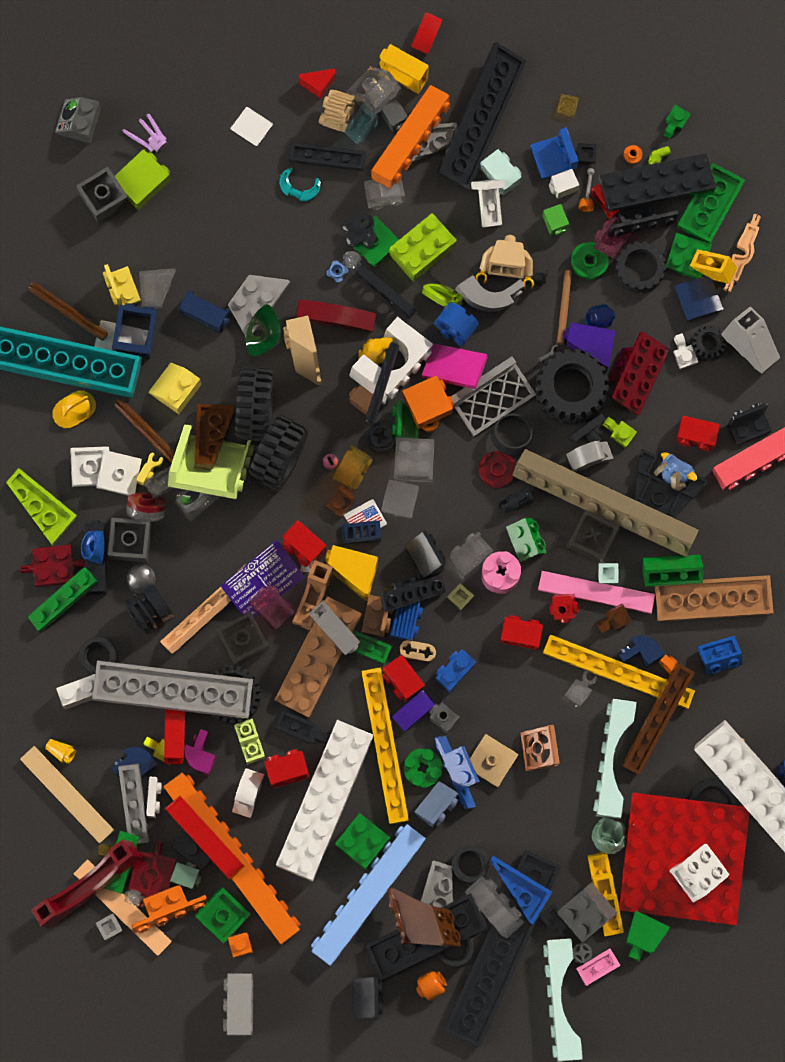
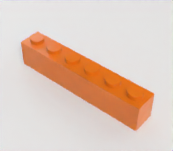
(410, 137)

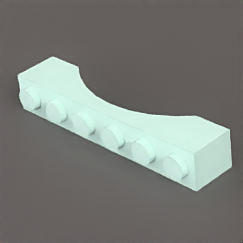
(610, 799)
(567, 1042)

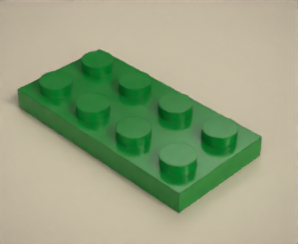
(709, 208)

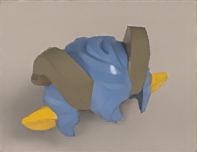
(675, 471)

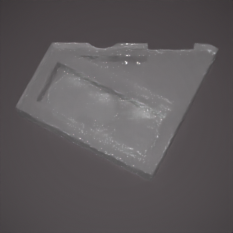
(155, 286)

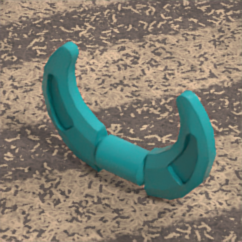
(287, 188)

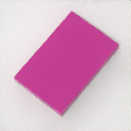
(455, 366)

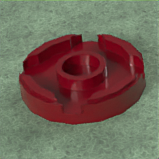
(497, 469)

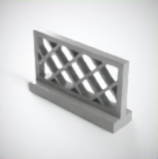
(487, 380)

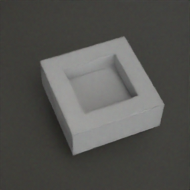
(109, 927)

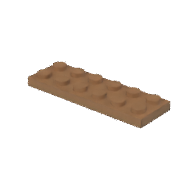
(715, 599)
(314, 663)

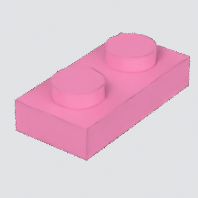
(598, 967)

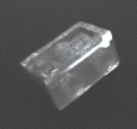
(470, 554)

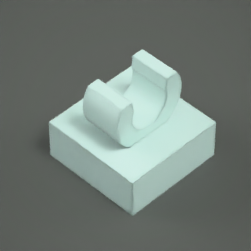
(608, 572)

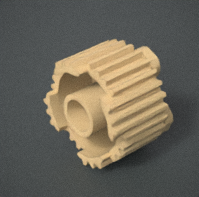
(337, 110)

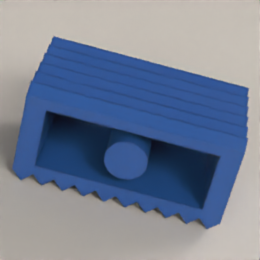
(405, 621)

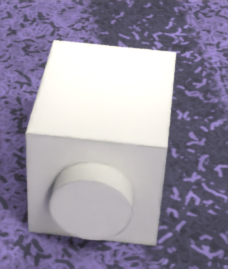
(564, 184)

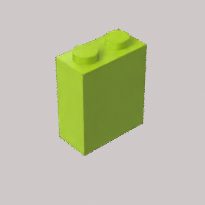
(143, 178)

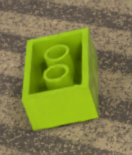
(422, 247)

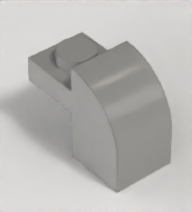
(589, 455)

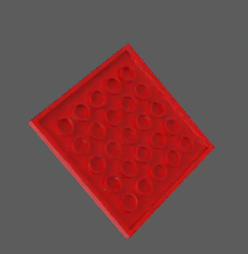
(665, 834)

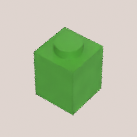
(556, 220)

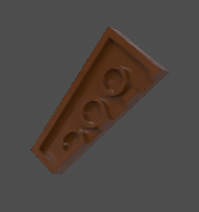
(211, 431)

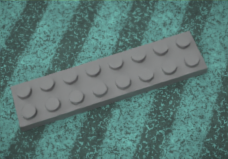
(172, 689)

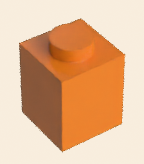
(240, 945)

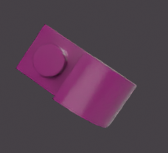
(196, 757)

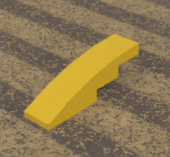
(603, 881)

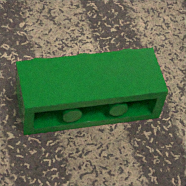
(672, 570)

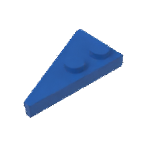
(526, 892)

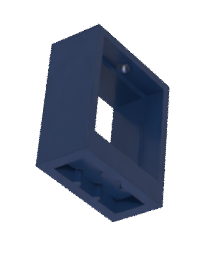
(134, 349)

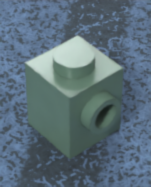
(186, 875)

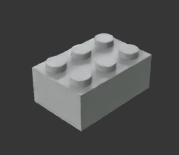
(238, 1005)

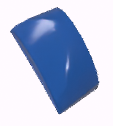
(93, 546)

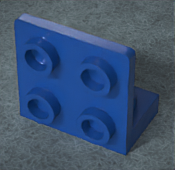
(555, 154)

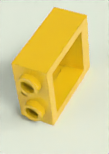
(404, 68)

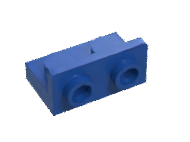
(720, 655)

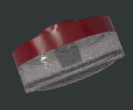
(145, 507)

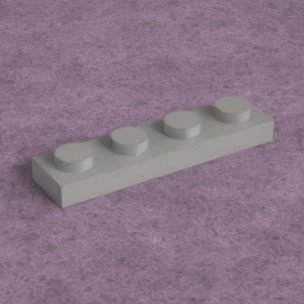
(133, 801)

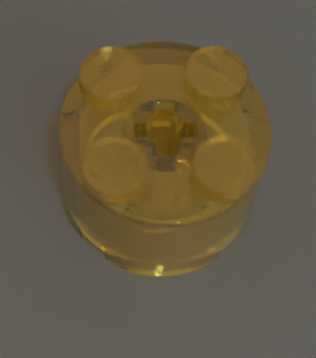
(351, 467)

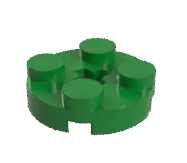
(579, 263)
(417, 777)

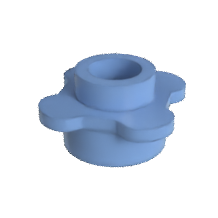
(337, 276)

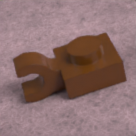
(616, 617)

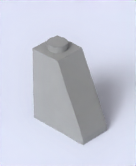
(334, 628)

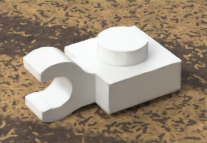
(685, 354)

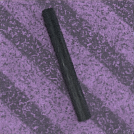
(381, 384)

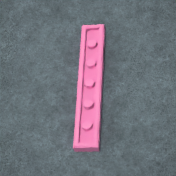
(596, 592)

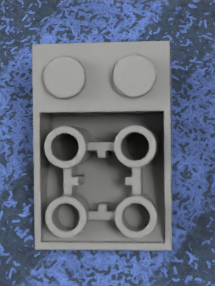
(752, 339)

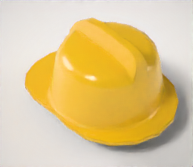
(74, 409)

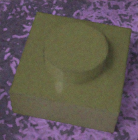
(460, 597)

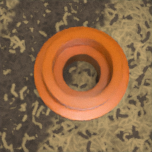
(632, 159)

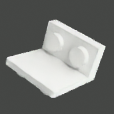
(699, 873)

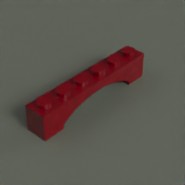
(57, 907)

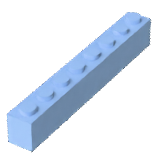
(368, 895)

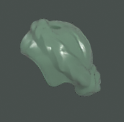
(609, 835)

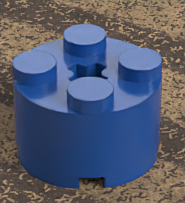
(456, 323)

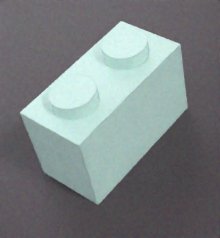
(498, 167)

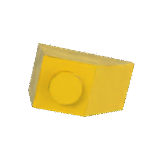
(714, 266)

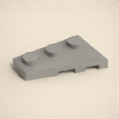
(437, 141)
(438, 886)

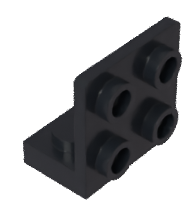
(749, 424)

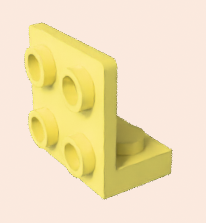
(122, 285)

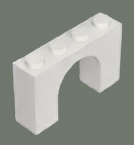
(412, 346)

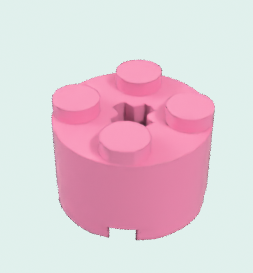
(496, 582)

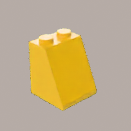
(353, 569)

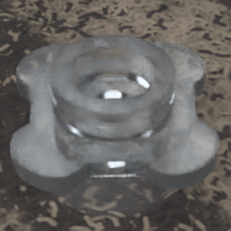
(351, 260)
(133, 897)

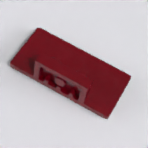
(636, 372)

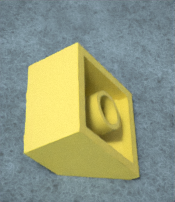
(175, 387)

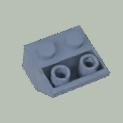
(436, 804)

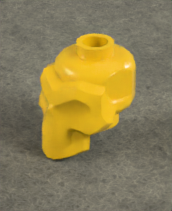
(376, 349)

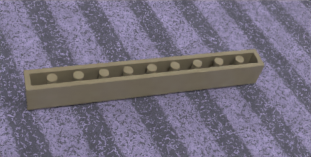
(605, 502)

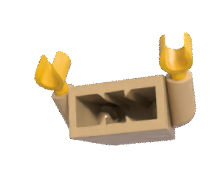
(508, 260)

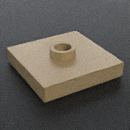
(492, 760)

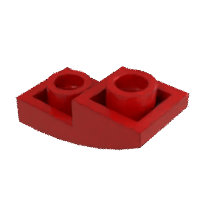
(426, 33)

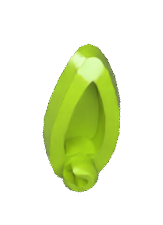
(441, 295)

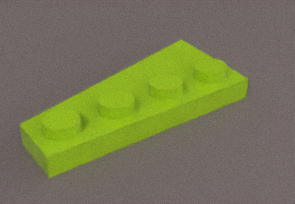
(45, 509)

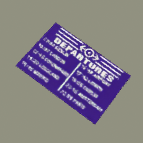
(270, 568)

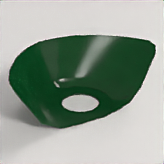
(270, 323)

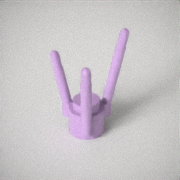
(157, 139)

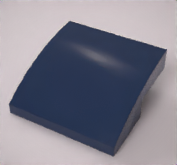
(698, 298)

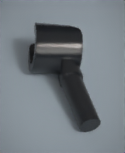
(540, 278)

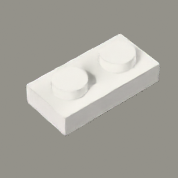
(154, 789)

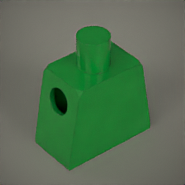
(644, 935)

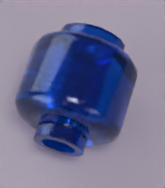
(600, 316)

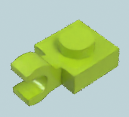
(621, 433)

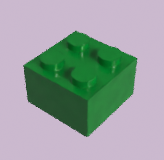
(362, 841)

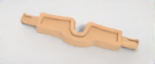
(745, 244)

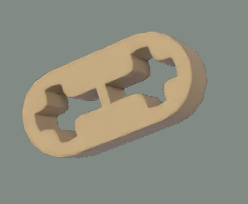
(419, 647)

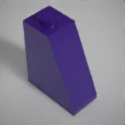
(591, 339)

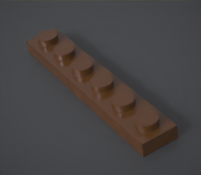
(658, 718)

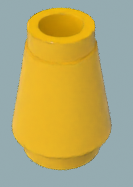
(63, 752)

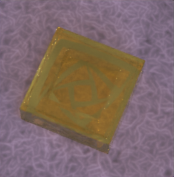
(567, 105)

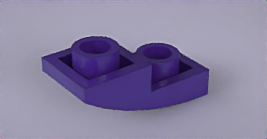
(413, 710)

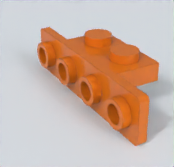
(166, 906)

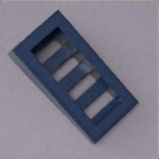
(376, 524)

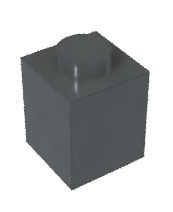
(394, 115)

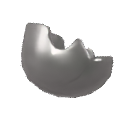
(139, 577)

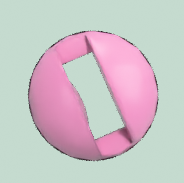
(326, 464)

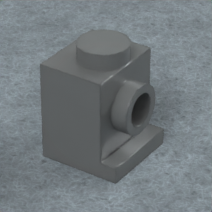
(444, 724)

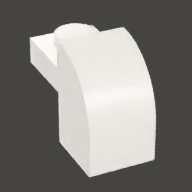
(247, 792)

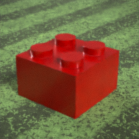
(304, 544)
(286, 769)

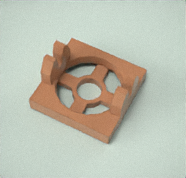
(526, 738)

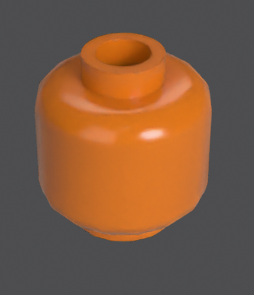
(431, 985)

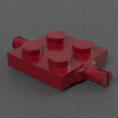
(53, 565)
(152, 873)

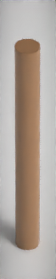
(564, 306)

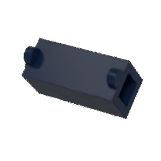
(204, 312)

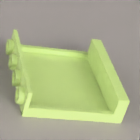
(223, 480)

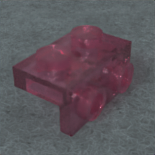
(611, 245)
(272, 606)

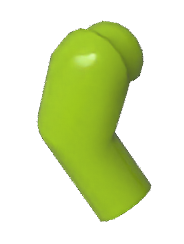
(657, 155)

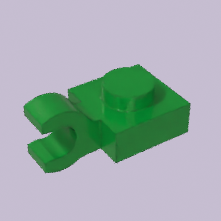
(676, 119)

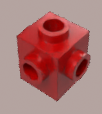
(568, 602)

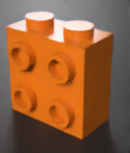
(428, 401)

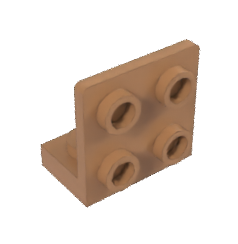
(376, 620)

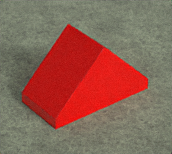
(318, 81)

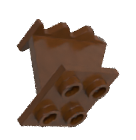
(421, 922)

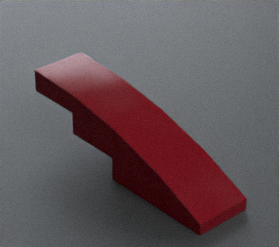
(336, 315)

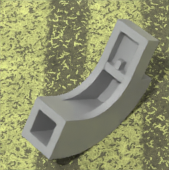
(488, 301)

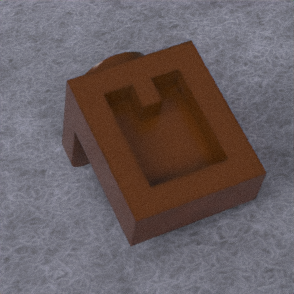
(341, 501)

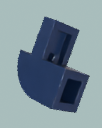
(645, 647)
(139, 756)

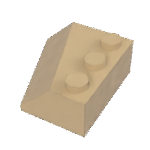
(301, 343)

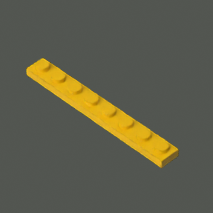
(610, 668)
(385, 746)

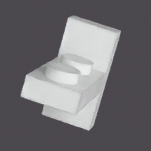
(489, 201)

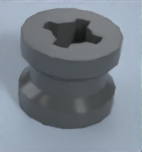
(584, 953)

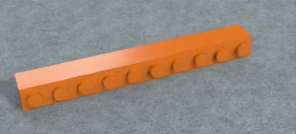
(247, 879)

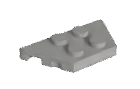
(254, 294)

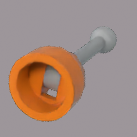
(586, 203)

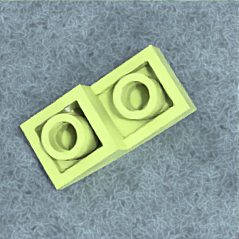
(249, 741)

